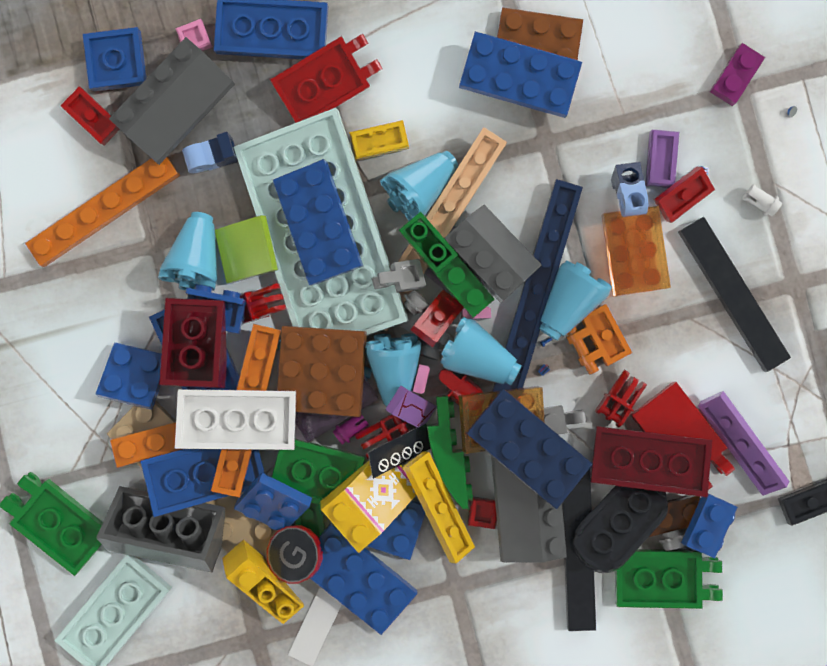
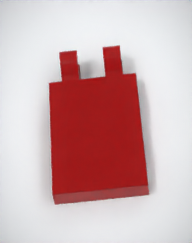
(324, 79)
(675, 414)

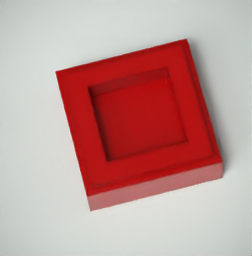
(482, 513)

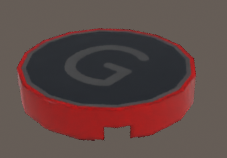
(294, 554)

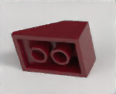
(194, 344)

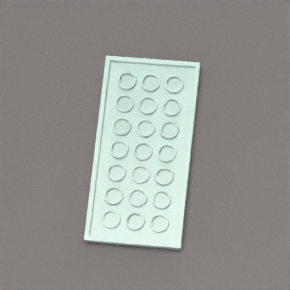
(348, 299)

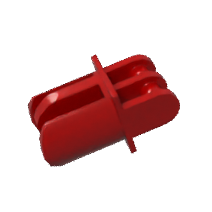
(257, 304)
(458, 386)
(623, 396)
(385, 433)

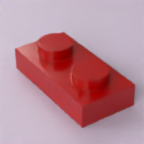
(90, 115)
(684, 194)
(437, 318)

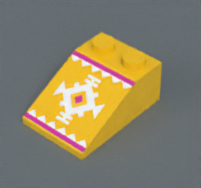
(367, 506)

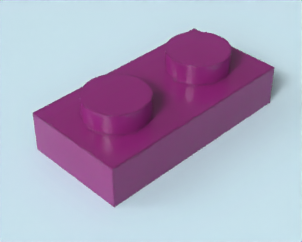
(737, 74)

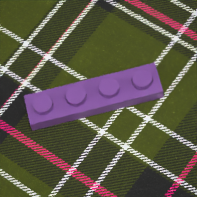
(743, 443)

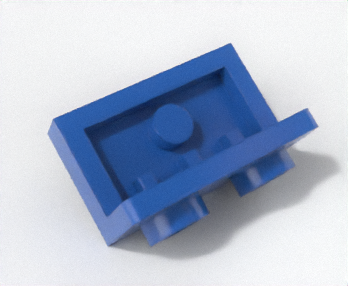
(234, 305)
(709, 525)

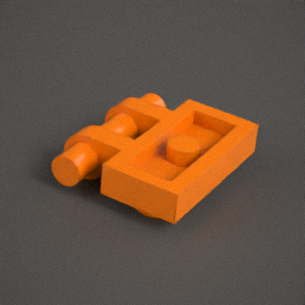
(606, 337)

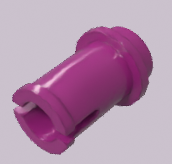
(349, 429)

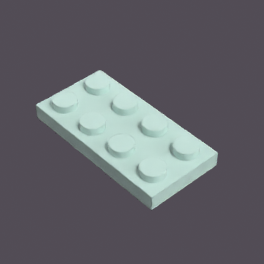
(113, 613)

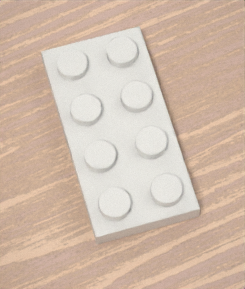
(235, 419)

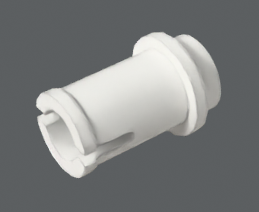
(762, 200)

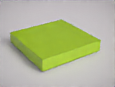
(246, 249)

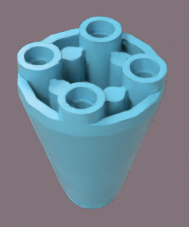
(419, 184)
(192, 254)
(572, 299)
(479, 355)
(393, 362)

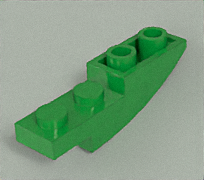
(446, 265)
(450, 463)

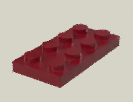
(651, 461)

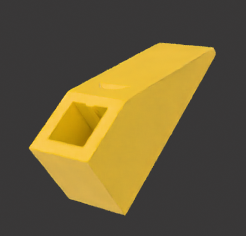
(253, 576)

